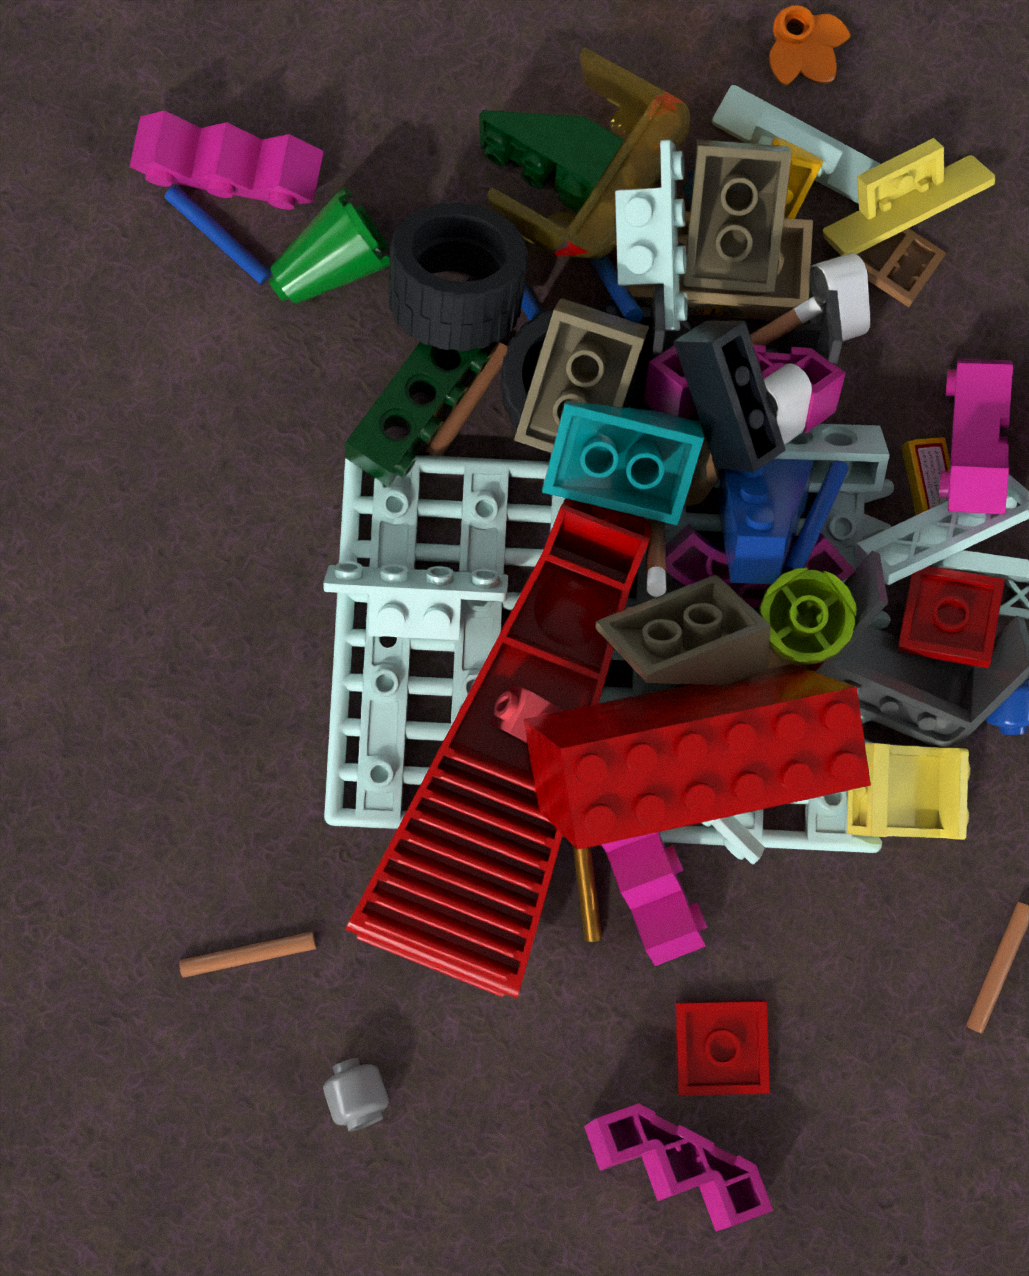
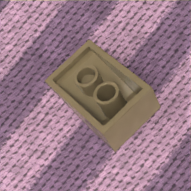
(736, 215)
(582, 360)
(691, 636)

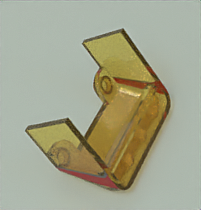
(642, 121)

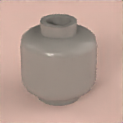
(355, 1094)

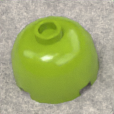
(808, 615)

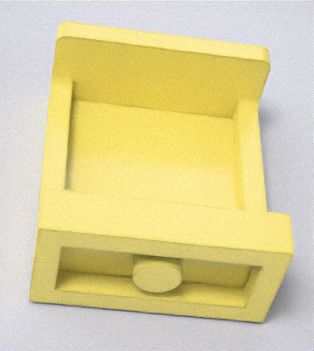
(912, 793)

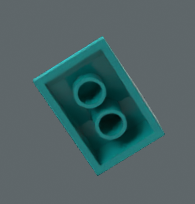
(624, 459)

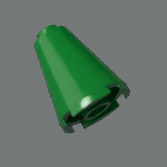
(330, 252)

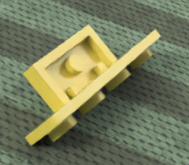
(905, 194)

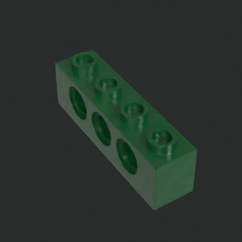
(389, 457)

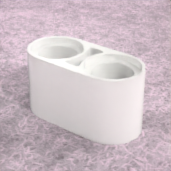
(850, 279)
(790, 398)

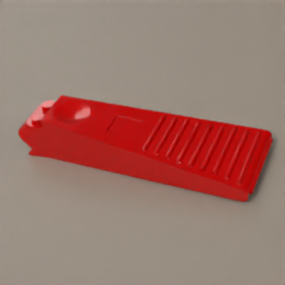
(473, 848)

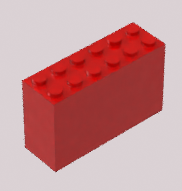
(696, 754)

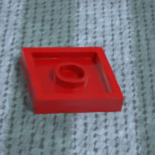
(951, 616)
(722, 1047)

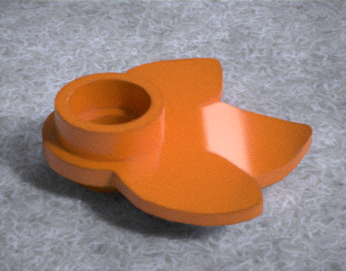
(808, 52)

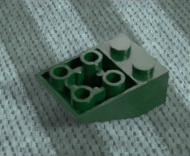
(547, 141)

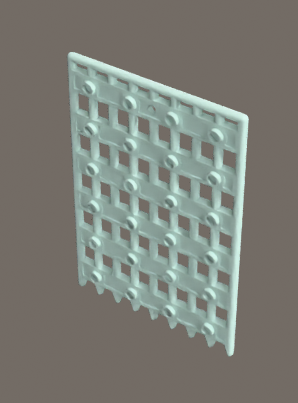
(482, 546)

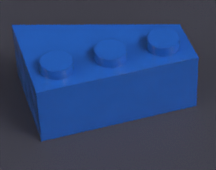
(761, 517)

